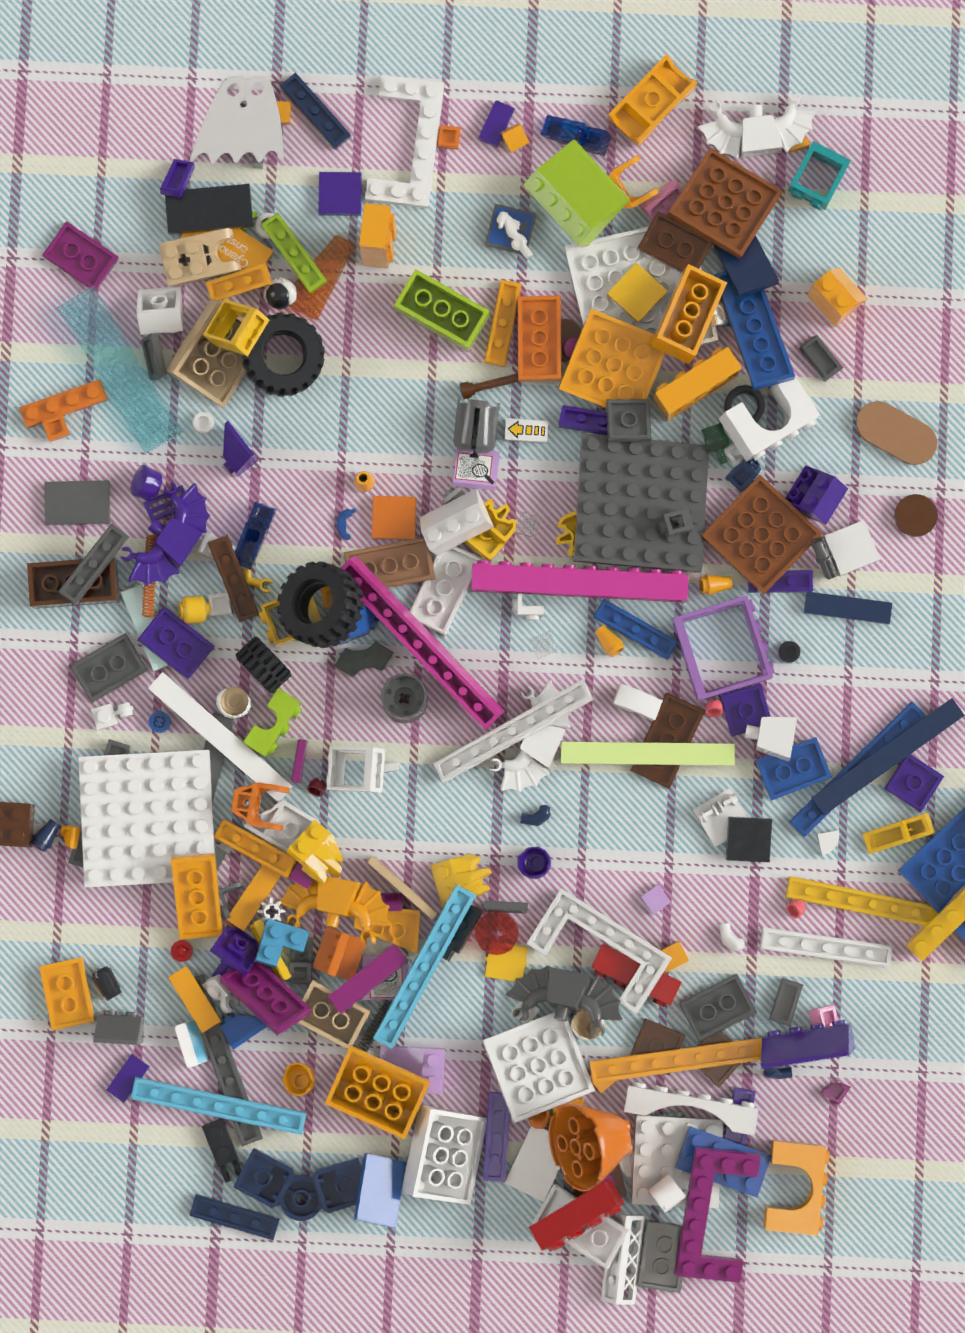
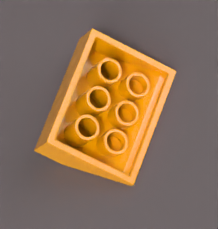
(377, 1092)

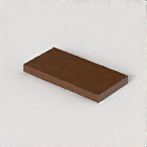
(674, 724)

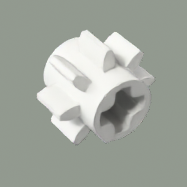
(266, 906)

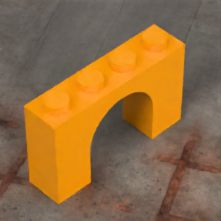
(805, 1217)

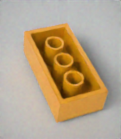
(377, 235)
(688, 314)
(697, 383)

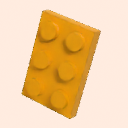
(67, 993)

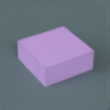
(655, 899)

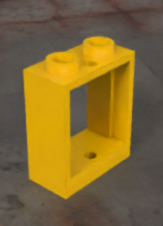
(247, 333)
(272, 634)

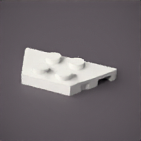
(285, 814)

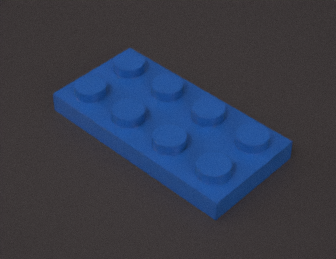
(699, 1138)

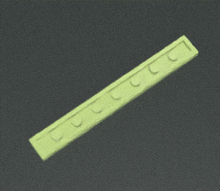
(647, 753)

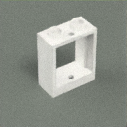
(372, 770)

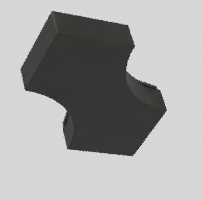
(373, 657)

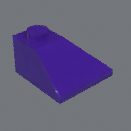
(236, 452)

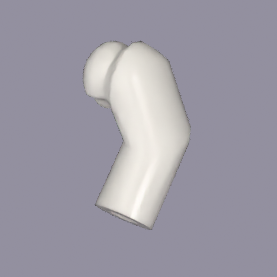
(729, 940)

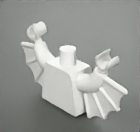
(758, 133)
(535, 749)

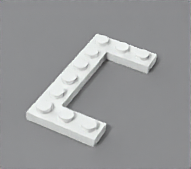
(430, 97)
(568, 907)

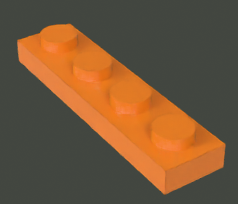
(64, 403)

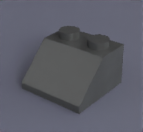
(119, 1028)

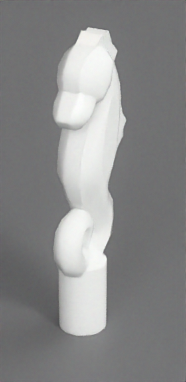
(511, 226)

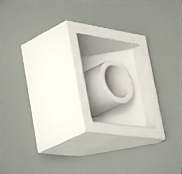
(160, 310)

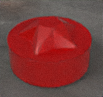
(181, 951)

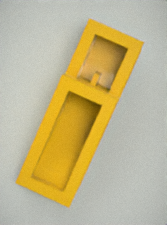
(898, 833)

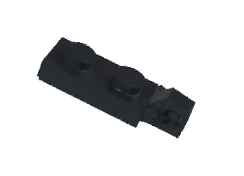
(463, 932)

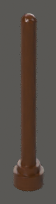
(469, 389)

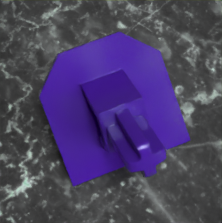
(235, 950)

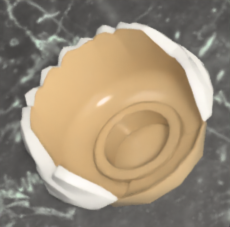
(233, 702)
(582, 1024)

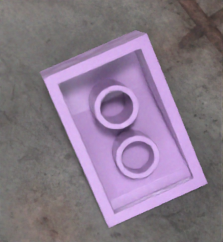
(421, 1061)

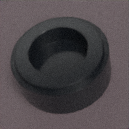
(789, 652)

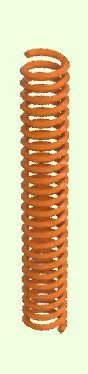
(151, 587)

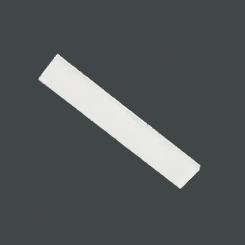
(826, 947)

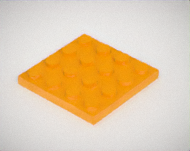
(611, 361)

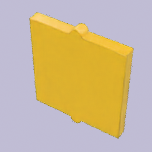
(507, 966)

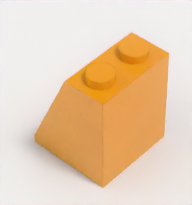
(836, 295)

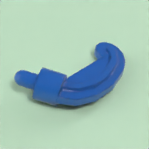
(341, 522)

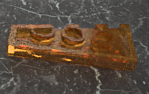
(331, 264)

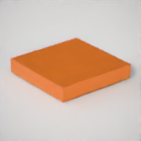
(393, 517)

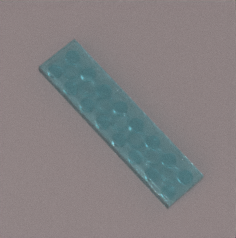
(119, 369)

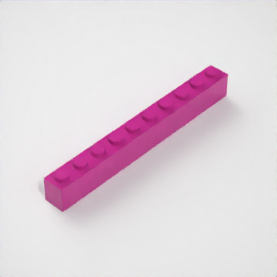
(579, 582)
(424, 645)

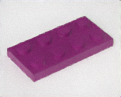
(266, 997)

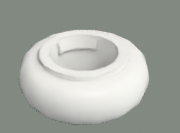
(262, 218)

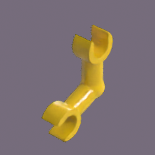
(254, 581)

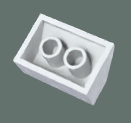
(455, 522)

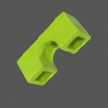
(265, 739)

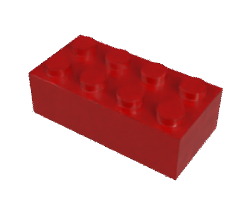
(576, 1215)

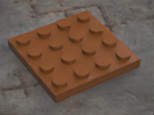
(725, 203)
(761, 535)

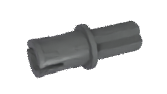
(823, 557)

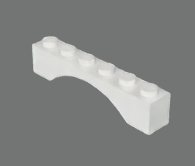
(737, 1117)

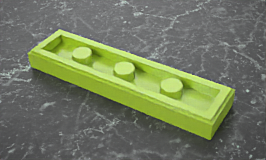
(294, 253)

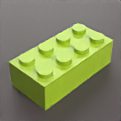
(441, 310)

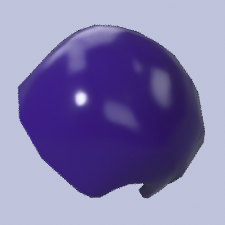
(534, 862)

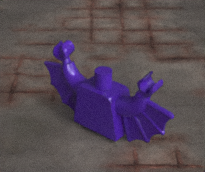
(173, 540)

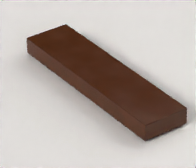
(233, 578)

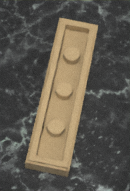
(402, 887)

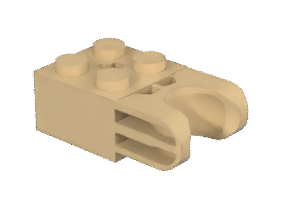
(203, 258)

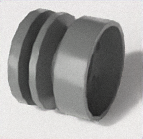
(406, 686)

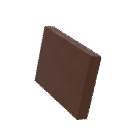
(674, 243)

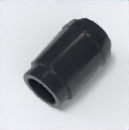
(106, 983)

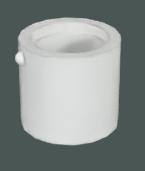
(666, 1193)

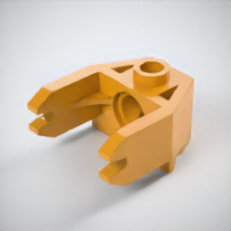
(615, 176)

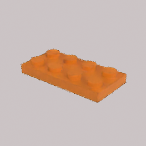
(539, 338)

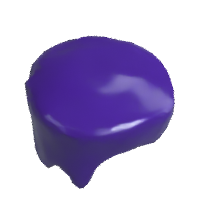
(146, 483)

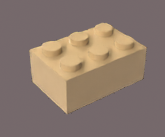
(327, 1021)

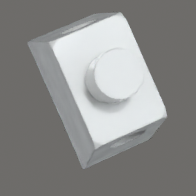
(774, 736)

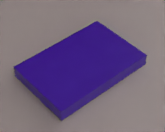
(176, 643)

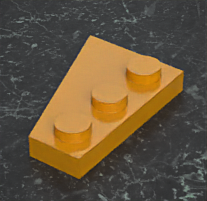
(403, 929)

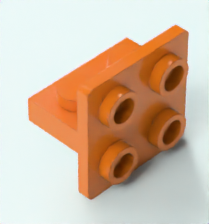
(339, 954)

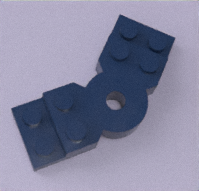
(276, 1184)

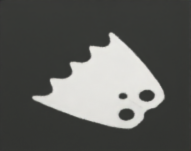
(241, 129)

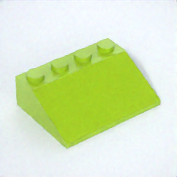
(576, 193)

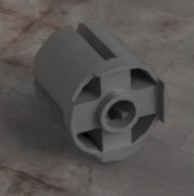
(465, 424)

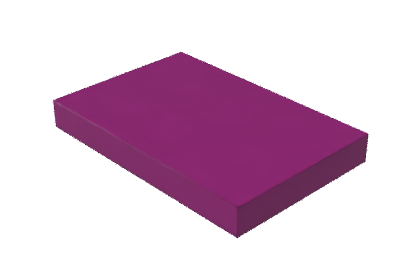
(80, 256)

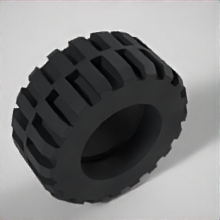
(312, 356)
(297, 596)

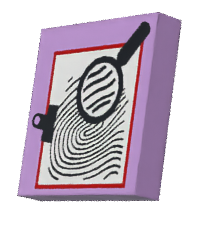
(476, 469)
(387, 988)

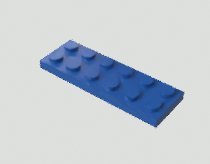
(757, 336)

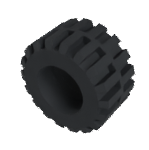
(263, 664)

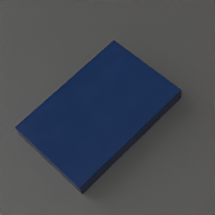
(749, 273)

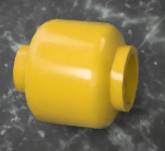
(193, 609)

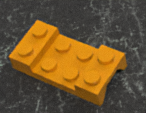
(651, 100)

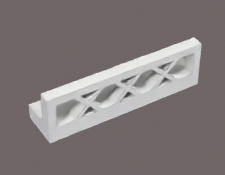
(615, 1277)

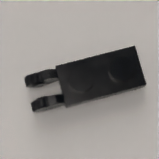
(222, 1147)

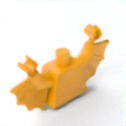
(337, 899)

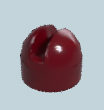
(316, 787)

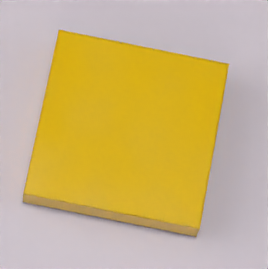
(637, 292)

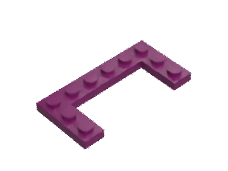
(704, 1166)

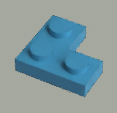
(277, 936)

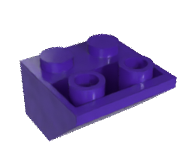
(816, 494)

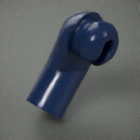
(778, 1073)

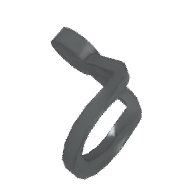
(230, 888)

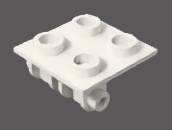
(714, 815)

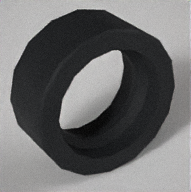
(746, 389)

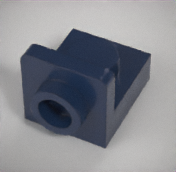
(744, 473)

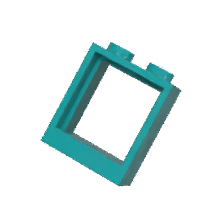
(830, 158)

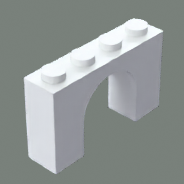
(754, 440)

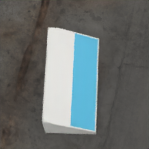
(191, 1043)

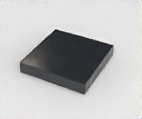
(748, 839)

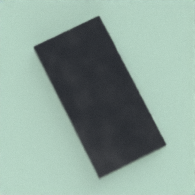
(210, 209)

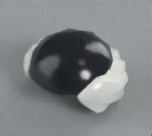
(280, 293)

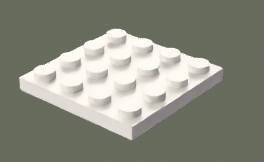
(537, 1066)
(657, 1150)

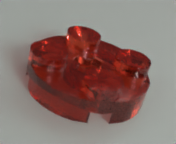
(489, 923)

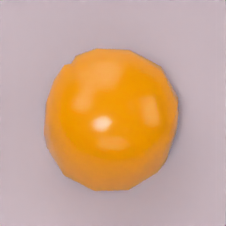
(299, 1079)

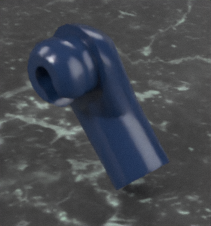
(538, 818)

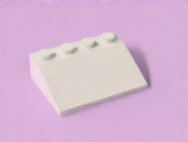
(444, 1155)

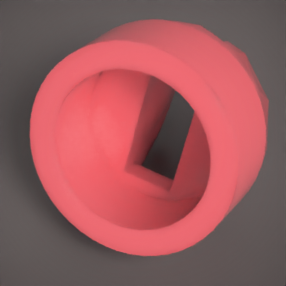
(714, 708)
(796, 908)

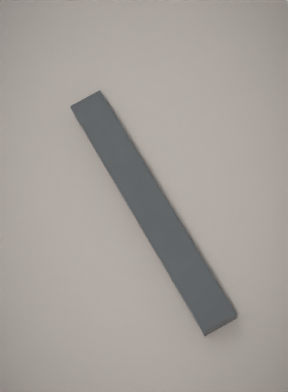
(227, 1072)

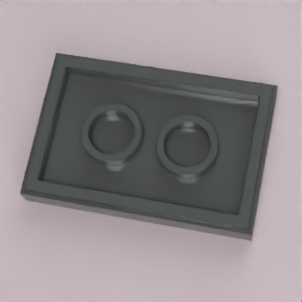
(77, 502)
(108, 668)
(717, 1008)
(660, 1257)

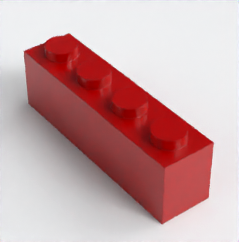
(623, 969)

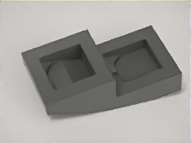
(301, 964)

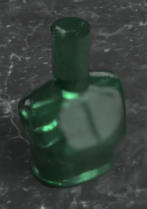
(716, 440)

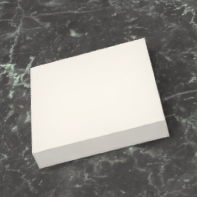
(852, 547)

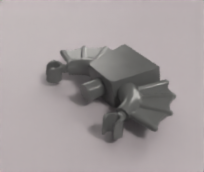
(566, 993)

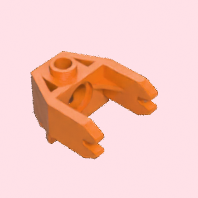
(253, 794)

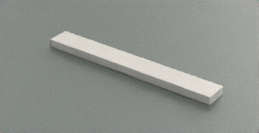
(513, 731)
(217, 734)

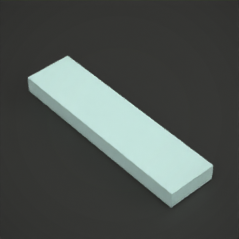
(133, 601)

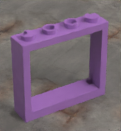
(754, 629)

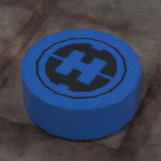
(159, 722)

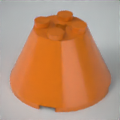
(587, 1144)

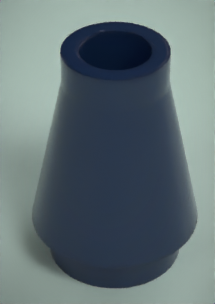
(45, 836)

